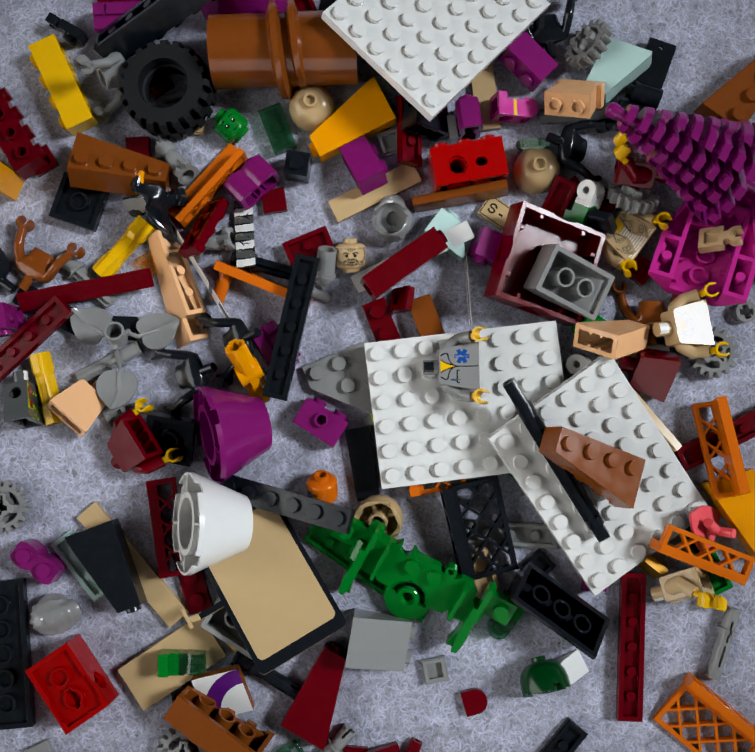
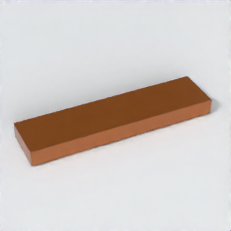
(460, 196)

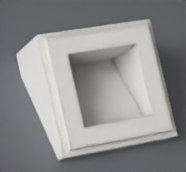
(573, 665)

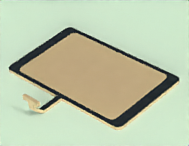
(273, 595)

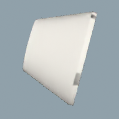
(209, 523)

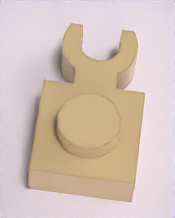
(715, 238)

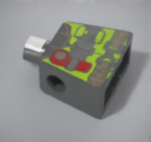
(22, 402)

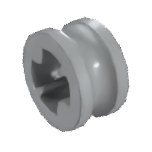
(741, 318)

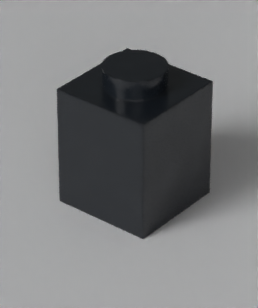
(297, 166)

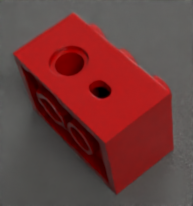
(473, 160)
(72, 684)

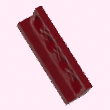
(158, 525)

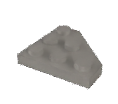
(342, 377)

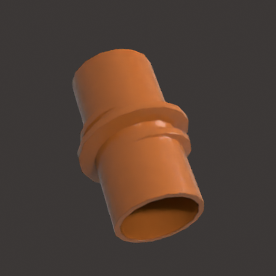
(277, 51)

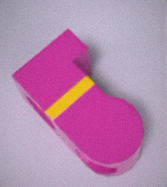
(511, 110)

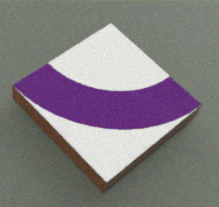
(226, 687)

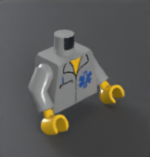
(459, 366)

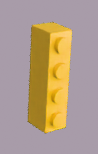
(63, 85)

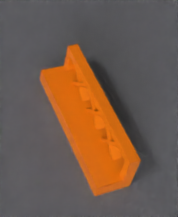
(209, 184)
(729, 448)
(698, 560)

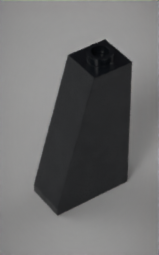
(110, 564)

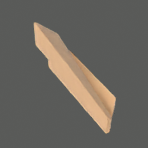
(178, 289)

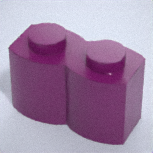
(468, 117)
(252, 181)
(36, 558)

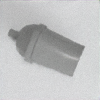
(326, 270)

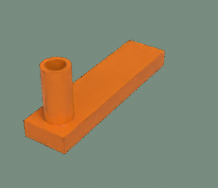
(228, 271)

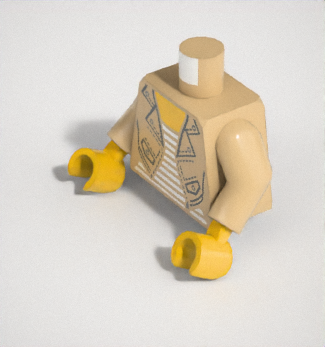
(630, 237)
(688, 325)
(687, 586)

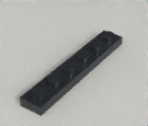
(291, 327)
(293, 504)

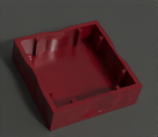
(523, 231)

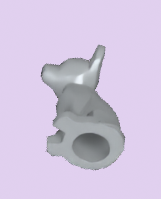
(181, 168)
(220, 240)

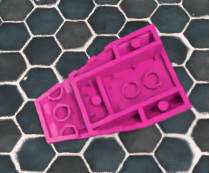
(681, 267)

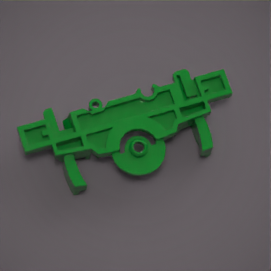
(443, 589)

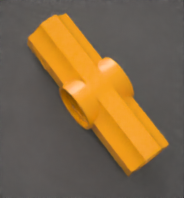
(246, 368)

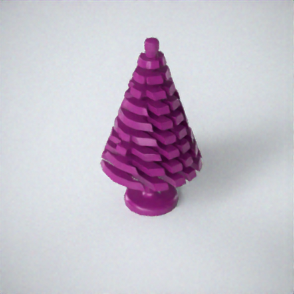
(695, 156)

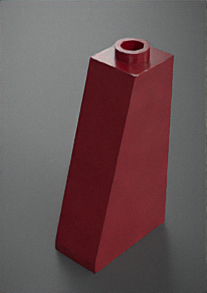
(404, 263)
(314, 705)

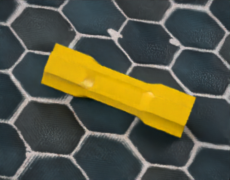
(135, 235)
(43, 370)

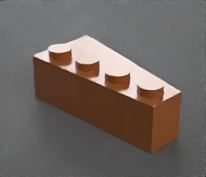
(734, 99)
(111, 167)
(599, 465)
(214, 727)

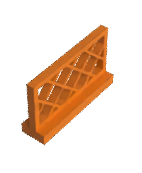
(714, 703)

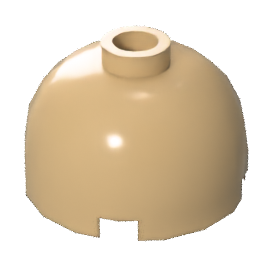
(311, 107)
(535, 170)
(383, 509)

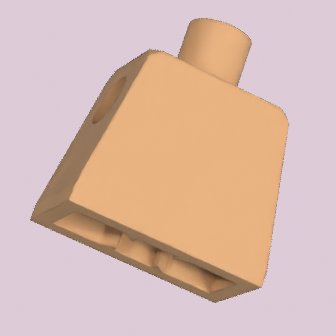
(77, 406)

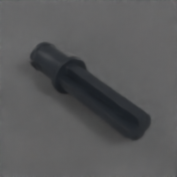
(267, 267)

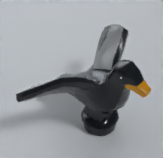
(154, 201)

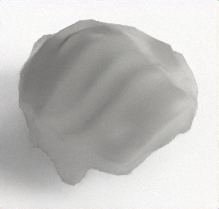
(392, 219)
(55, 614)

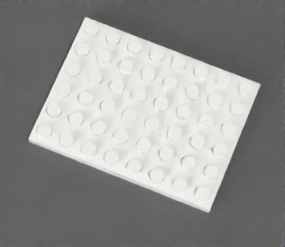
(431, 45)
(607, 409)
(434, 437)

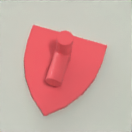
(705, 523)

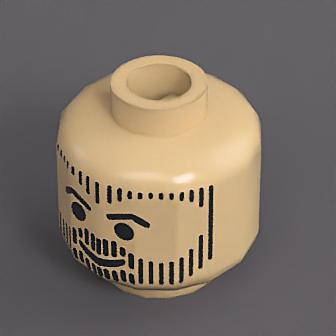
(350, 255)

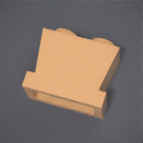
(574, 98)

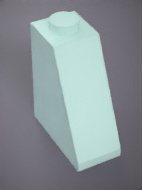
(619, 66)

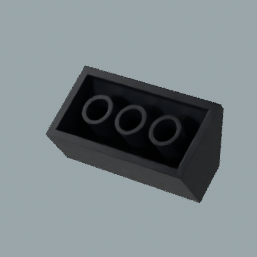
(559, 609)

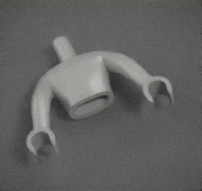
(109, 73)

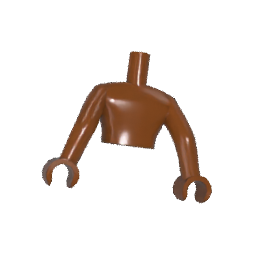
(37, 263)
(647, 312)

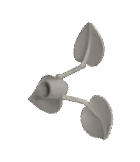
(94, 323)

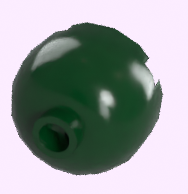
(543, 677)

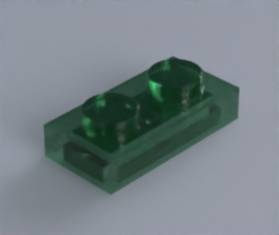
(277, 129)

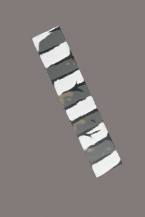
(244, 236)

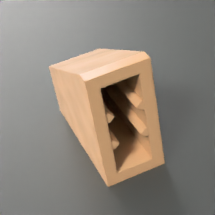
(611, 338)

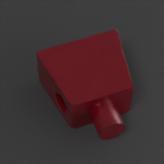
(652, 371)

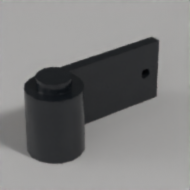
(648, 86)

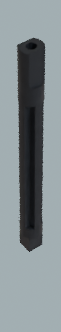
(570, 484)

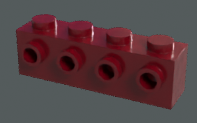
(17, 139)

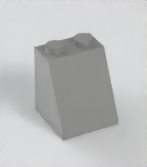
(379, 641)

